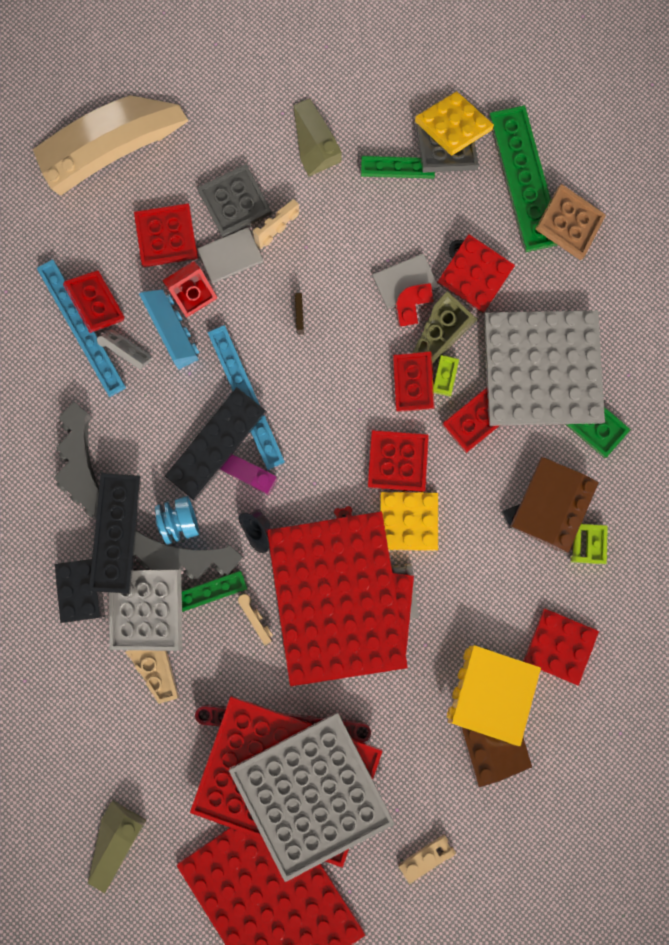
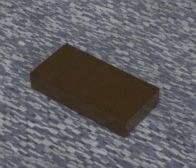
(299, 313)

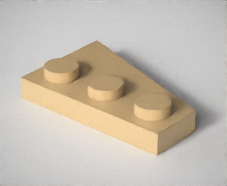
(273, 226)
(156, 672)

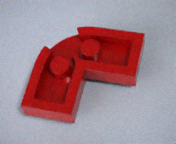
(409, 299)

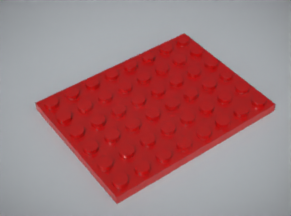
(336, 599)
(242, 734)
(253, 903)

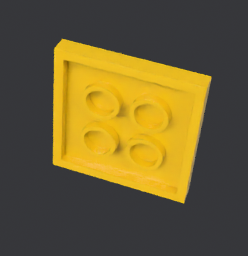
(454, 123)
(410, 520)

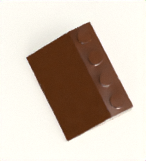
(554, 505)
(493, 758)

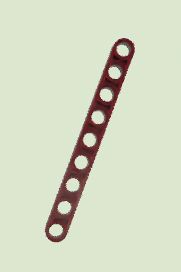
(214, 720)

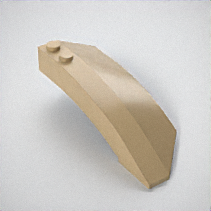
(103, 138)

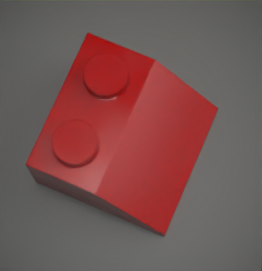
(190, 289)

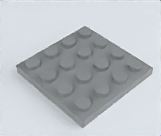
(148, 615)

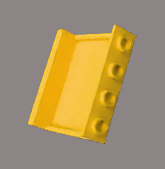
(493, 695)

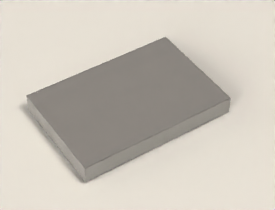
(230, 255)
(403, 275)

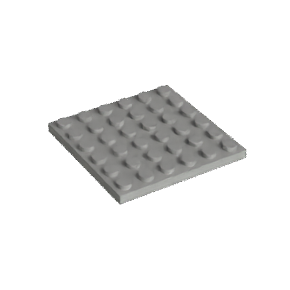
(544, 368)
(311, 796)

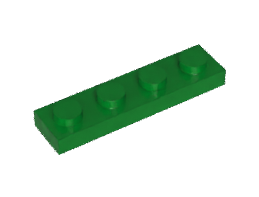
(393, 167)
(213, 591)

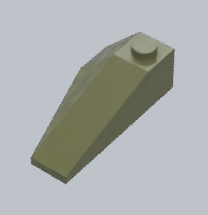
(115, 838)

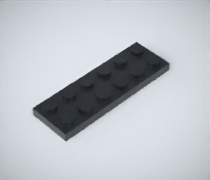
(215, 443)
(115, 533)

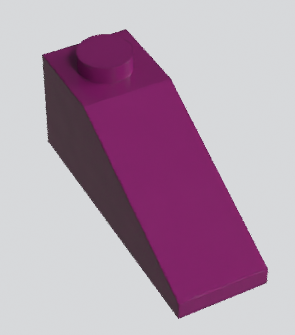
(250, 474)

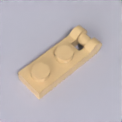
(254, 617)
(426, 859)

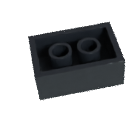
(73, 592)

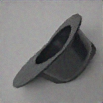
(256, 528)

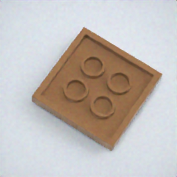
(570, 222)

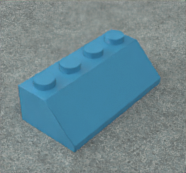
(169, 327)

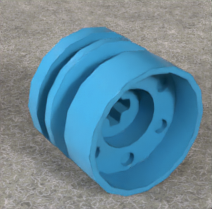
(175, 520)

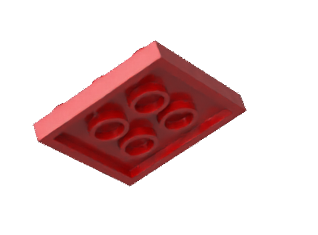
(165, 235)
(476, 273)
(398, 461)
(561, 646)

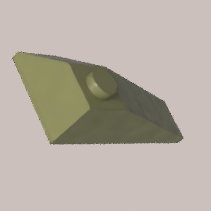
(315, 140)
(445, 326)

